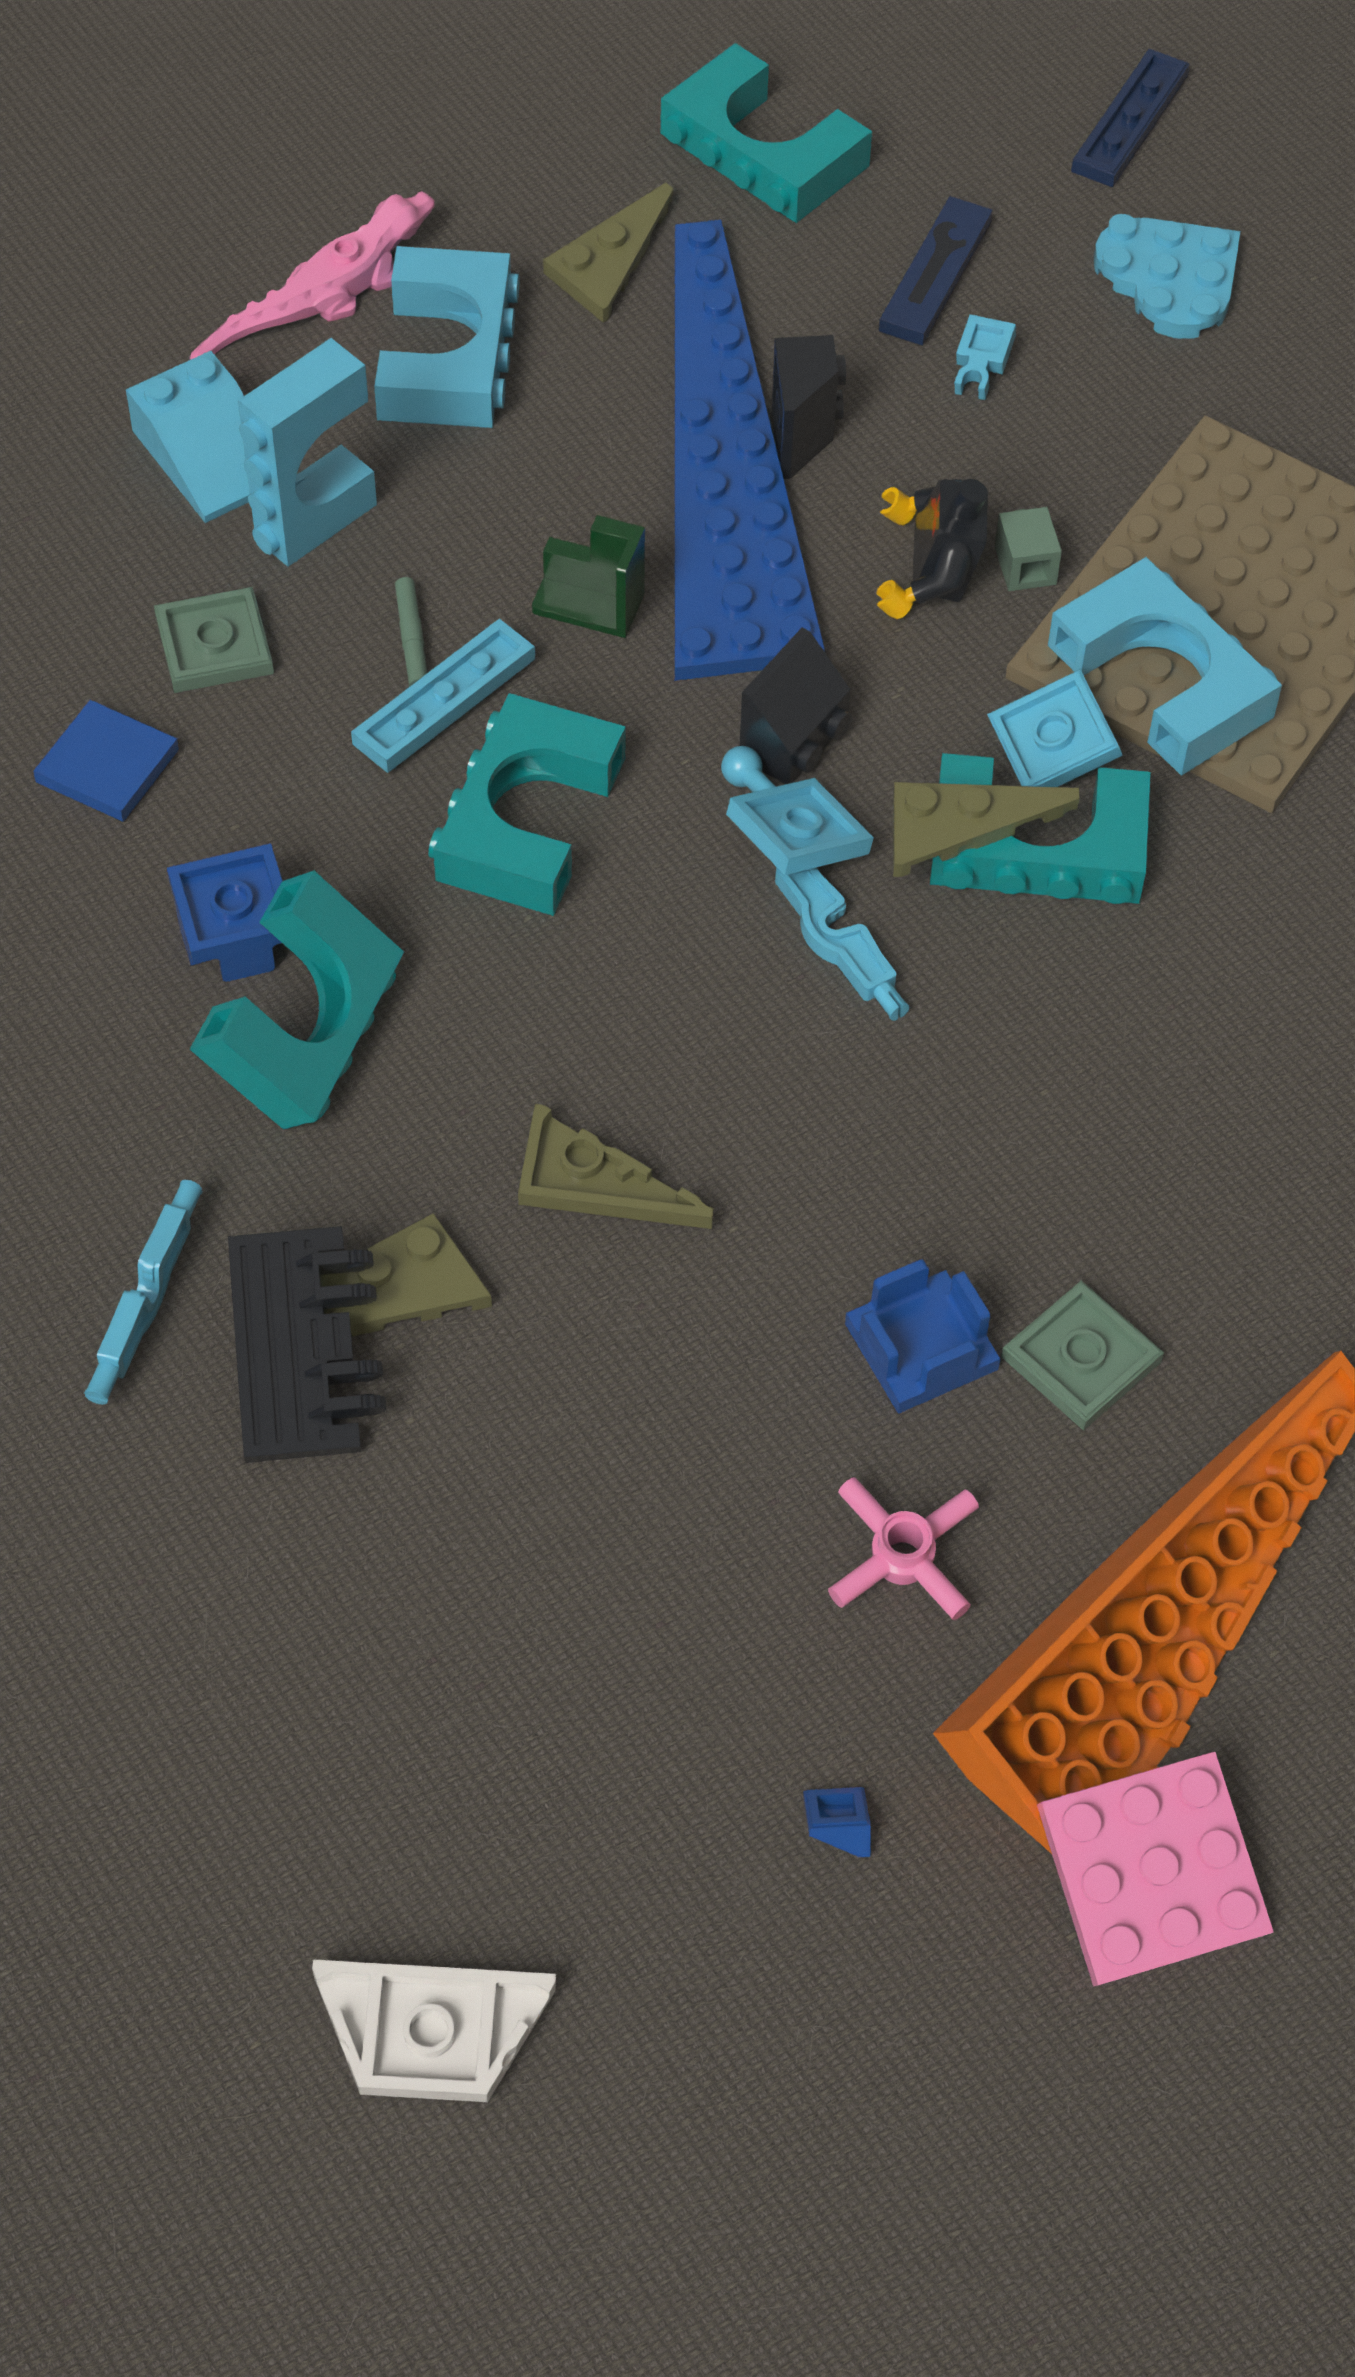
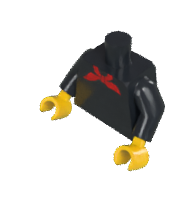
(947, 541)

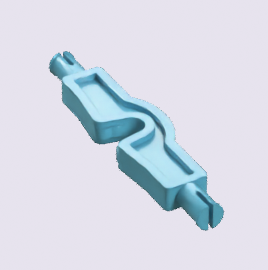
(848, 947)
(140, 1306)

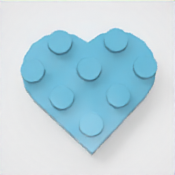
(1171, 270)

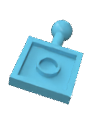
(791, 823)

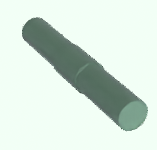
(411, 629)

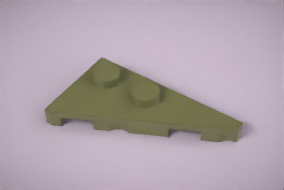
(601, 260)
(958, 817)
(584, 1176)

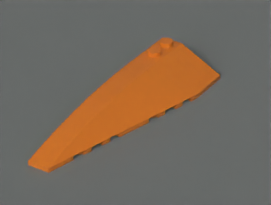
(1140, 1639)

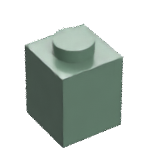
(1027, 548)

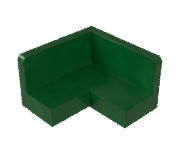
(595, 584)

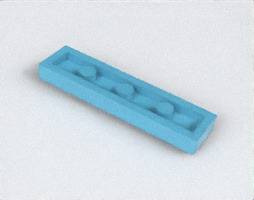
(443, 695)

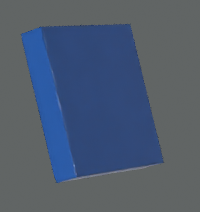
(106, 760)

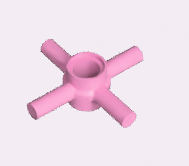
(899, 1567)

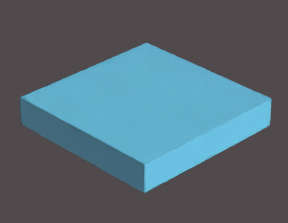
(1055, 733)

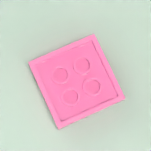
(1154, 1868)

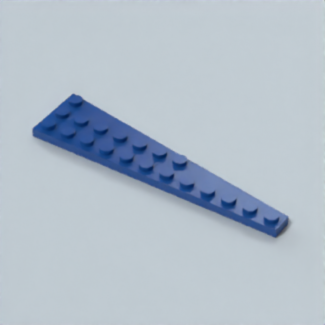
(735, 534)

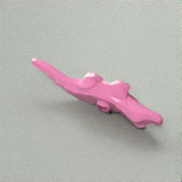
(333, 275)

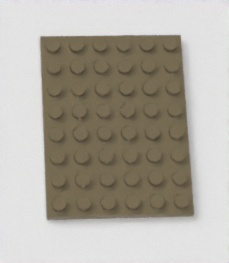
(1270, 563)

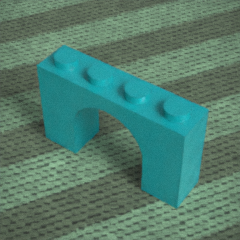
(785, 175)
(522, 746)
(1098, 865)
(351, 971)

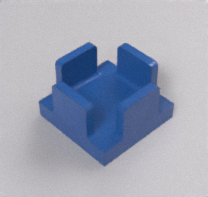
(221, 910)
(923, 1334)

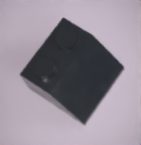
(805, 398)
(794, 709)

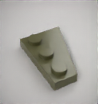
(414, 1276)

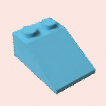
(192, 431)

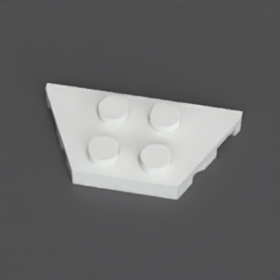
(430, 2026)

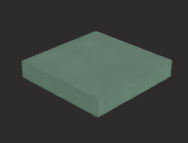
(213, 639)
(1082, 1355)

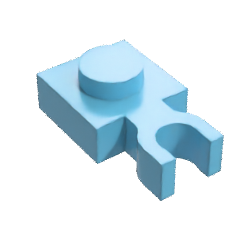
(982, 350)

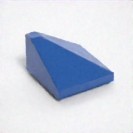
(839, 1818)

